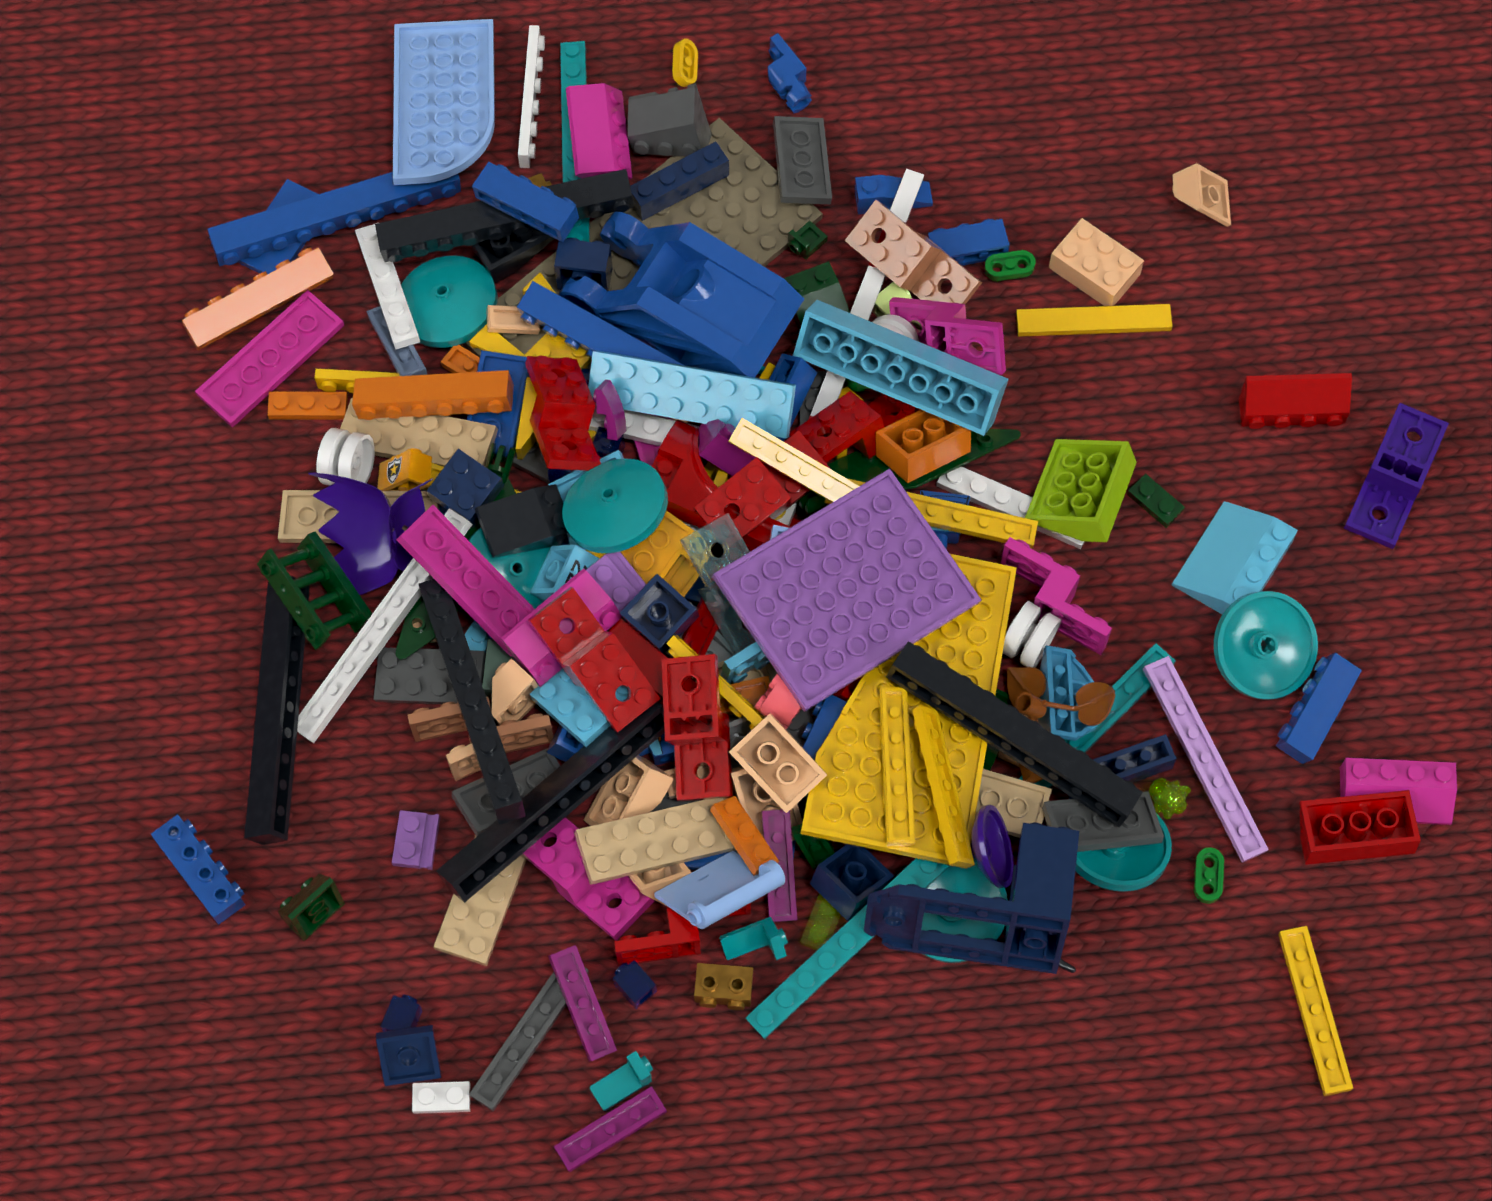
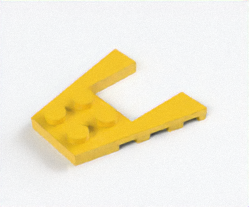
(546, 346)

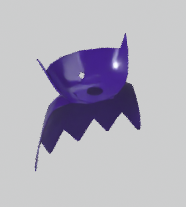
(366, 529)

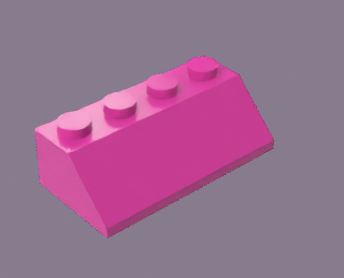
(598, 130)
(530, 649)
(1430, 784)

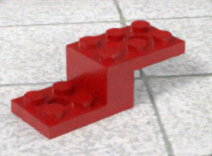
(562, 413)
(852, 423)
(757, 491)
(594, 659)
(697, 727)
(680, 942)

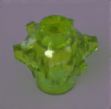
(1169, 797)

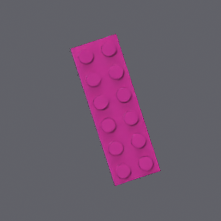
(269, 358)
(465, 574)

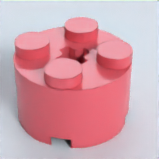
(778, 702)

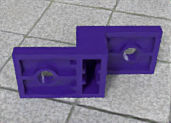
(1396, 475)

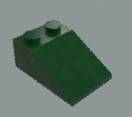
(817, 284)
(311, 906)

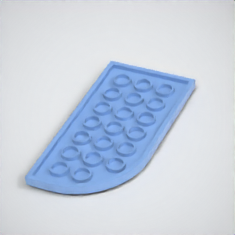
(441, 98)

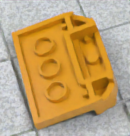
(665, 555)

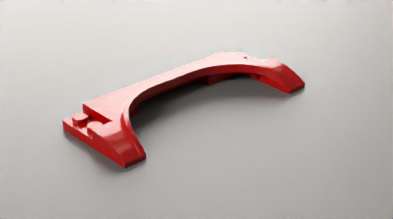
(689, 483)

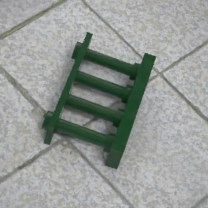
(332, 578)

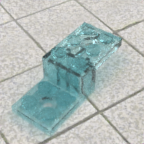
(699, 551)

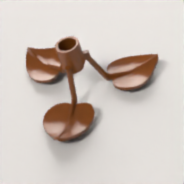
(1029, 684)

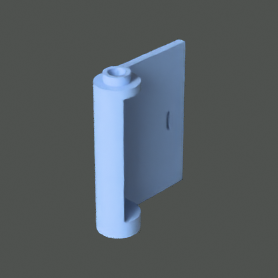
(719, 889)

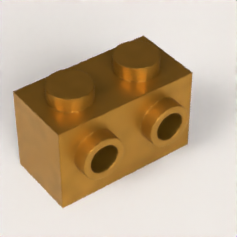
(723, 986)

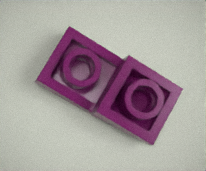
(609, 404)

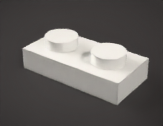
(441, 1097)

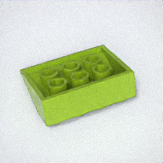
(1083, 488)

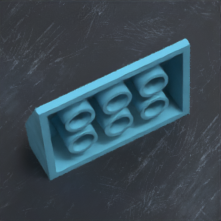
(1234, 556)

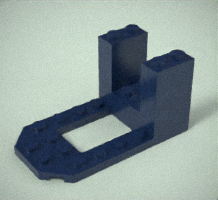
(1033, 916)

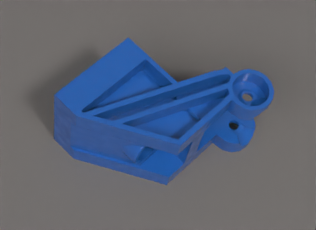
(691, 297)

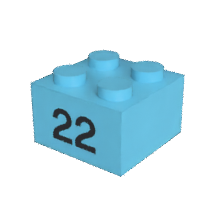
(559, 567)

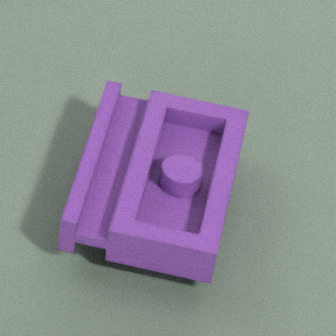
(617, 578)
(416, 840)

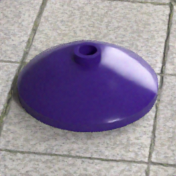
(992, 846)

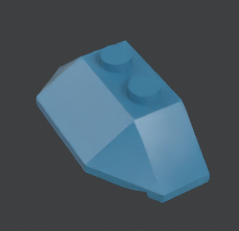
(1063, 680)

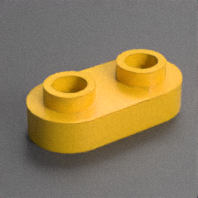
(685, 62)

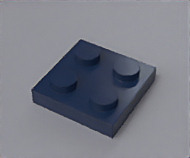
(408, 1055)

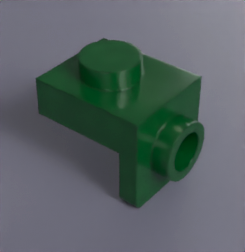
(806, 240)

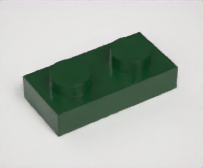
(1155, 500)
(814, 848)

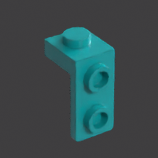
(754, 937)
(623, 1081)

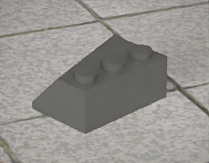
(668, 123)

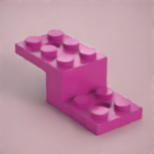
(950, 332)
(1057, 590)
(567, 871)

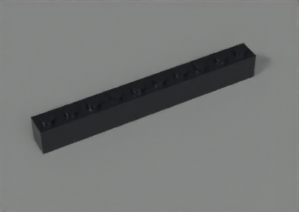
(480, 221)
(472, 703)
(275, 724)
(1014, 734)
(550, 803)

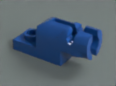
(788, 75)

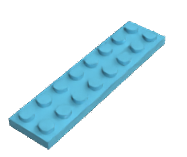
(694, 392)

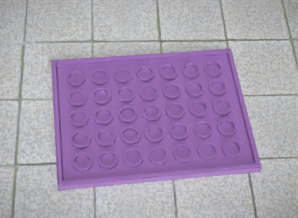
(846, 589)

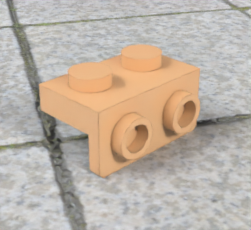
(462, 761)

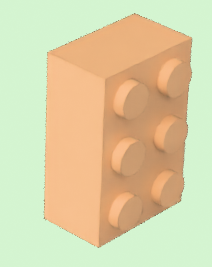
(1096, 263)

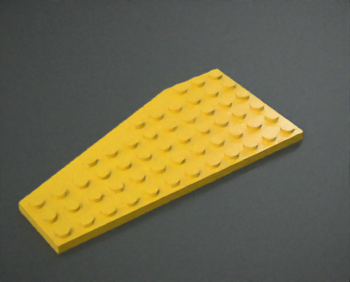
(850, 799)

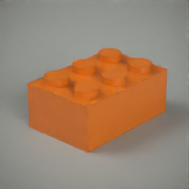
(921, 444)

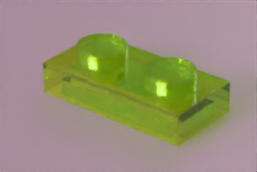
(820, 924)

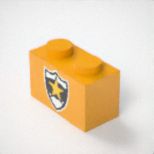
(405, 471)

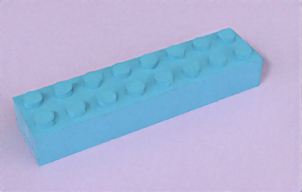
(900, 367)

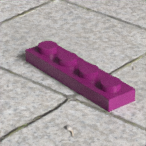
(778, 835)
(582, 1003)
(610, 1129)

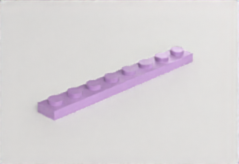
(1205, 759)

